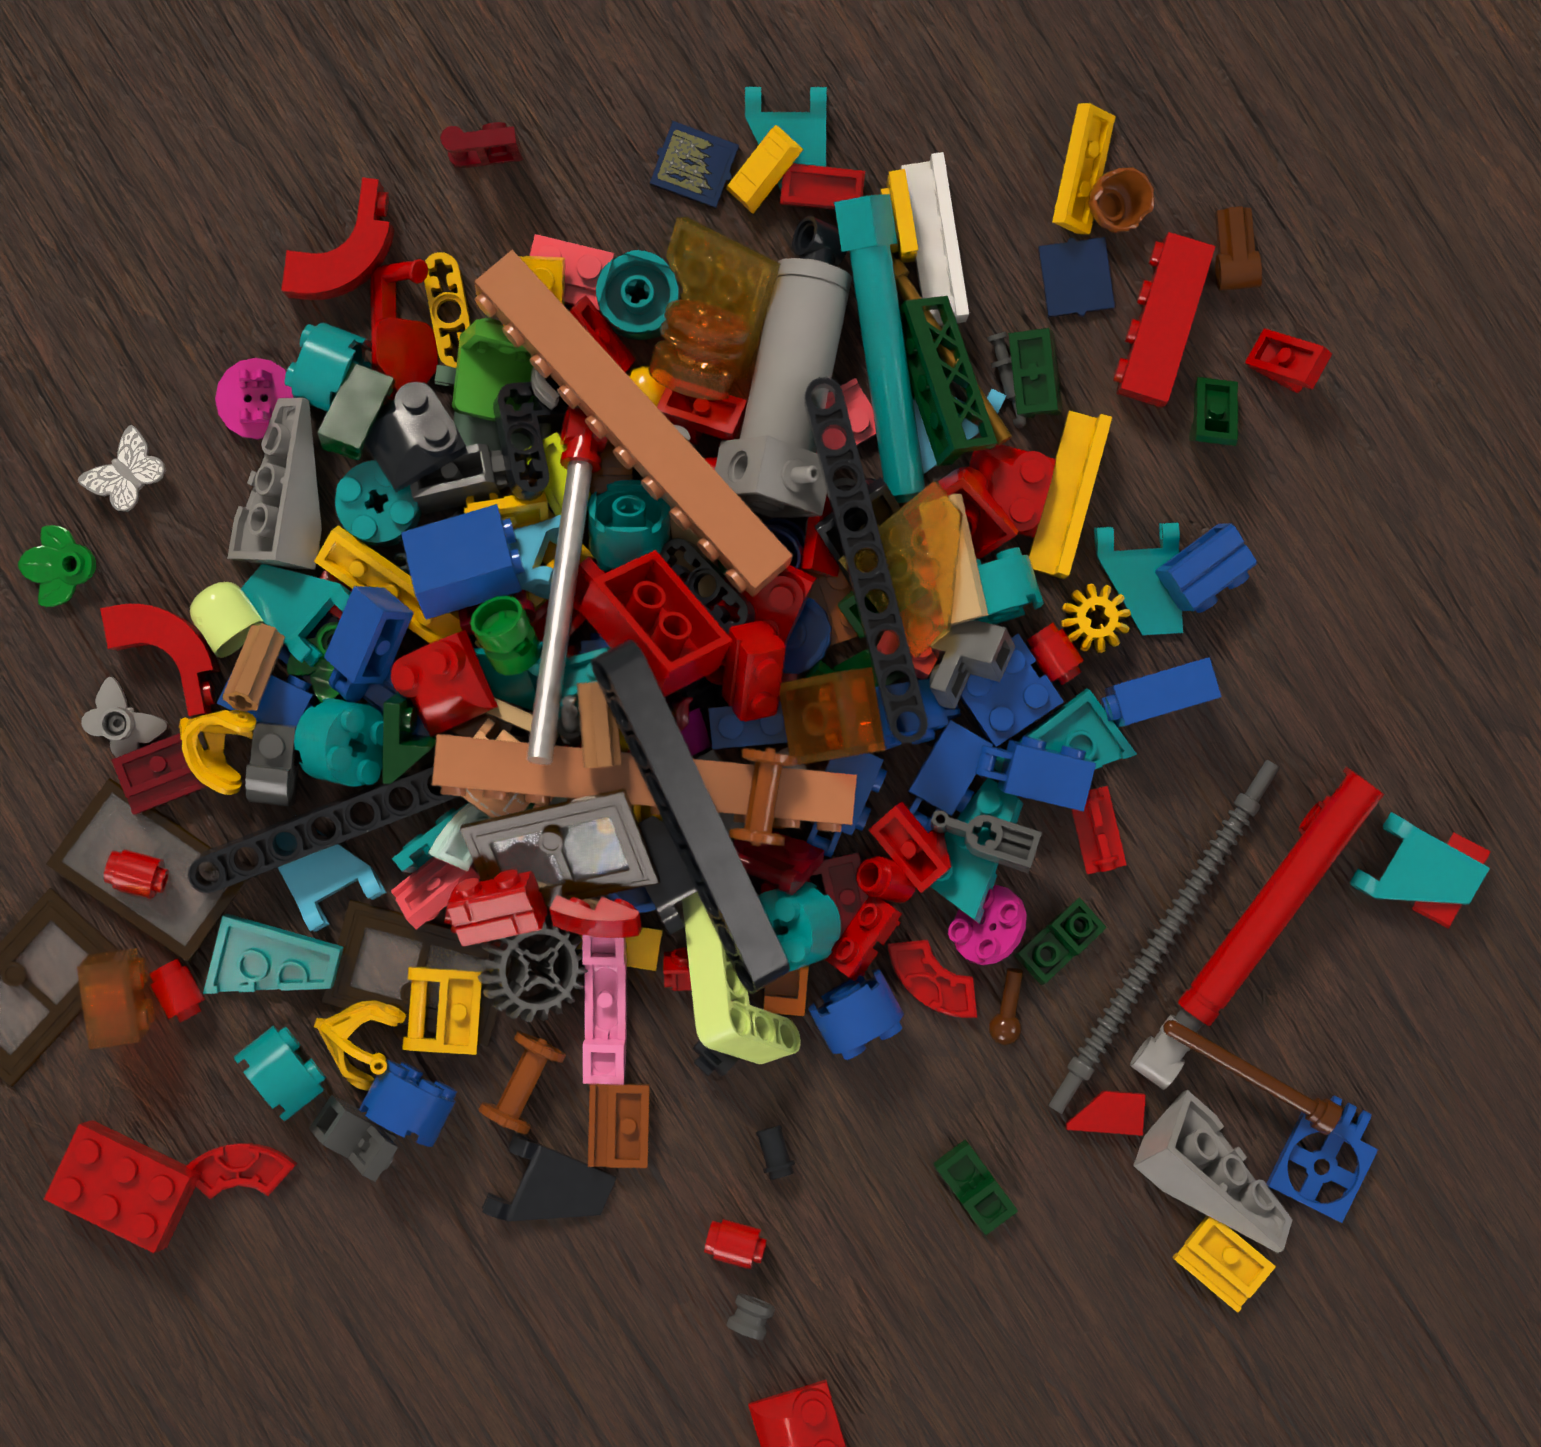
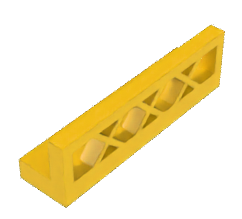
(1069, 493)
(362, 566)

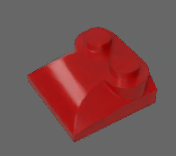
(1017, 483)
(986, 519)
(779, 601)
(444, 683)
(798, 1418)

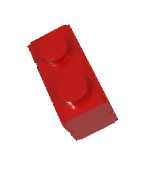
(753, 670)
(496, 907)

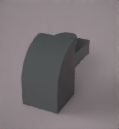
(966, 650)
(272, 770)
(354, 1137)

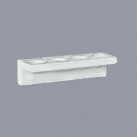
(938, 249)

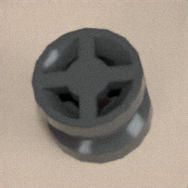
(750, 1316)

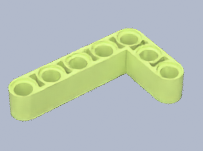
(722, 1003)

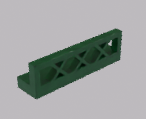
(931, 387)

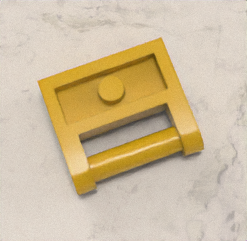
(456, 1011)

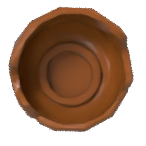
(1121, 199)

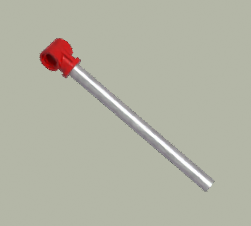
(581, 461)

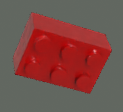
(661, 616)
(122, 1186)

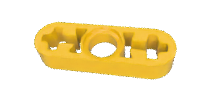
(432, 284)

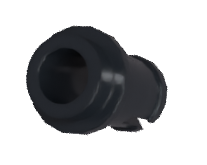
(775, 1152)

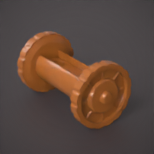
(763, 797)
(522, 1082)

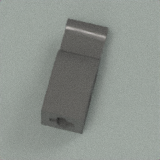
(1012, 846)

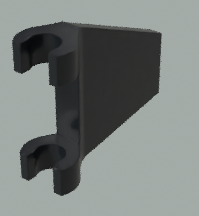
(674, 878)
(551, 1186)

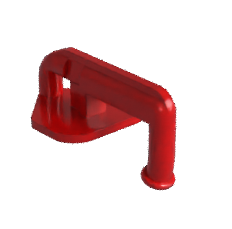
(399, 345)

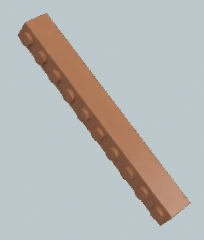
(632, 424)
(504, 768)

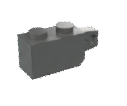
(469, 475)

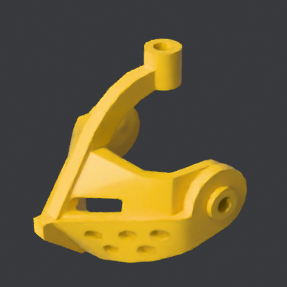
(210, 764)
(340, 1026)

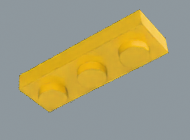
(1083, 167)

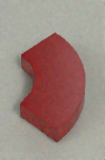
(930, 981)
(242, 1166)

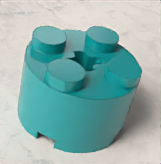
(626, 276)
(324, 363)
(353, 506)
(626, 524)
(1008, 586)
(341, 742)
(803, 923)
(280, 1072)

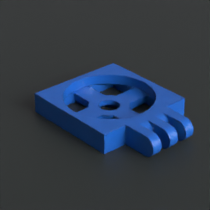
(1343, 1132)

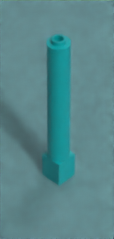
(867, 232)

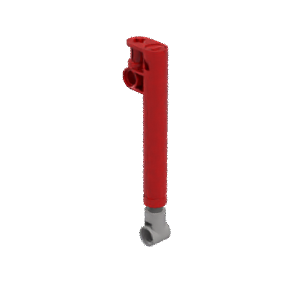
(1324, 836)

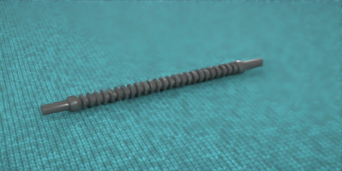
(1246, 806)

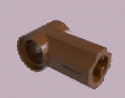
(1237, 261)

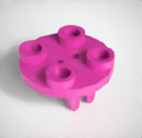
(255, 379)
(978, 941)

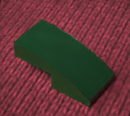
(975, 1187)

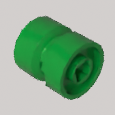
(506, 635)

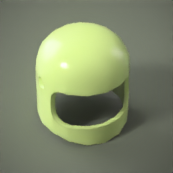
(224, 617)

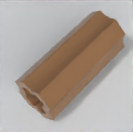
(254, 667)
(598, 728)

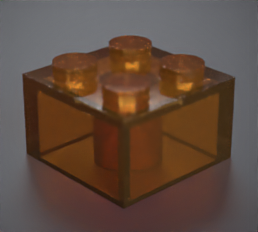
(832, 716)
(115, 998)

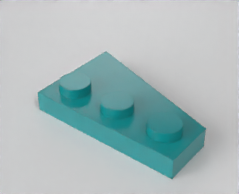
(265, 957)

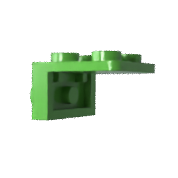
(486, 365)

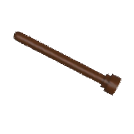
(1321, 1113)

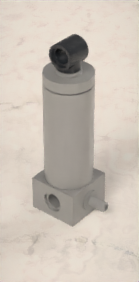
(776, 458)

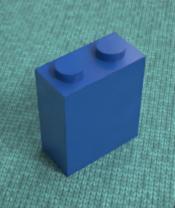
(463, 561)
(1161, 693)

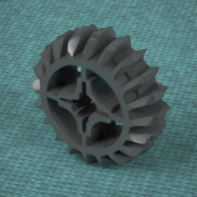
(521, 979)

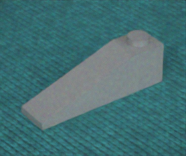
(283, 508)
(1199, 1167)

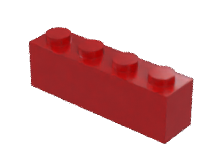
(1165, 319)

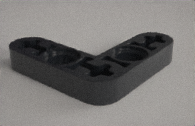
(525, 422)
(734, 598)

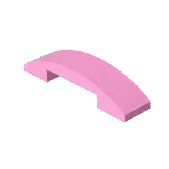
(605, 1010)

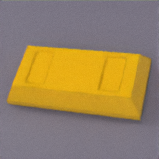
(764, 168)

